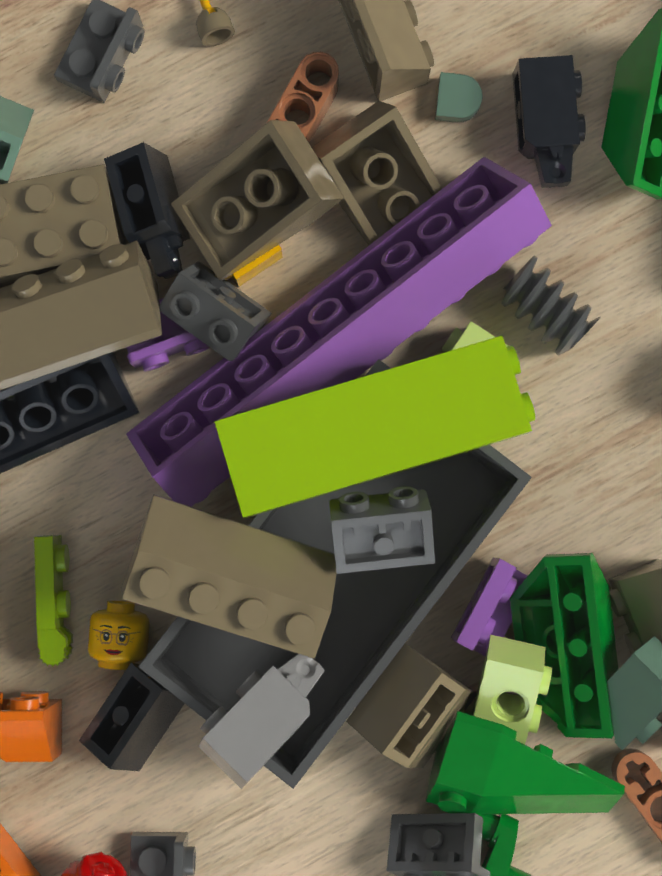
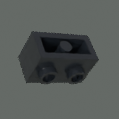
(131, 721)

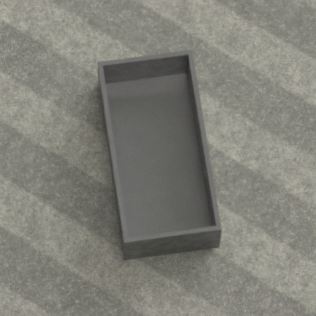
(370, 609)

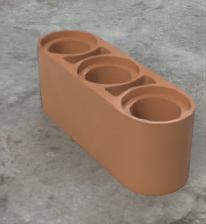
(307, 97)

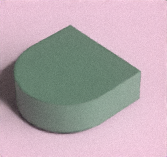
(457, 98)

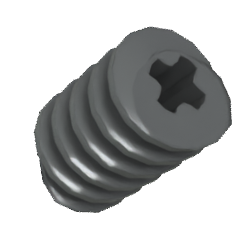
(548, 307)

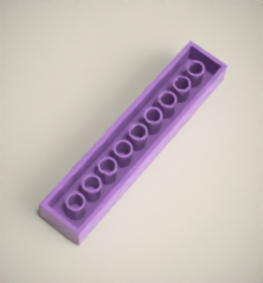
(346, 321)

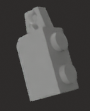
(261, 720)

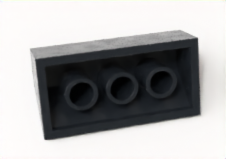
(61, 409)

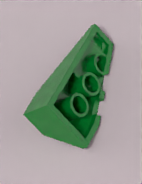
(489, 772)

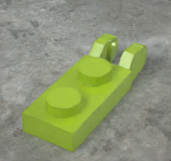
(52, 601)

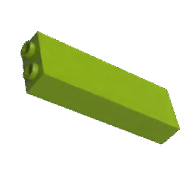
(375, 426)

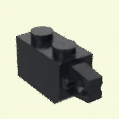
(548, 115)
(143, 197)

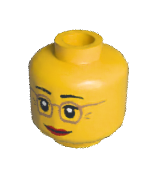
(118, 635)

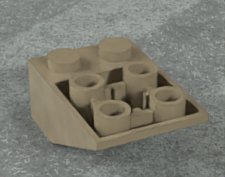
(410, 708)

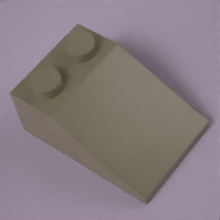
(377, 169)
(256, 198)

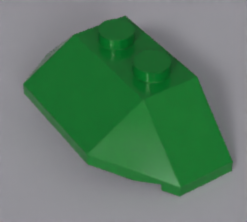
(635, 113)
(570, 613)

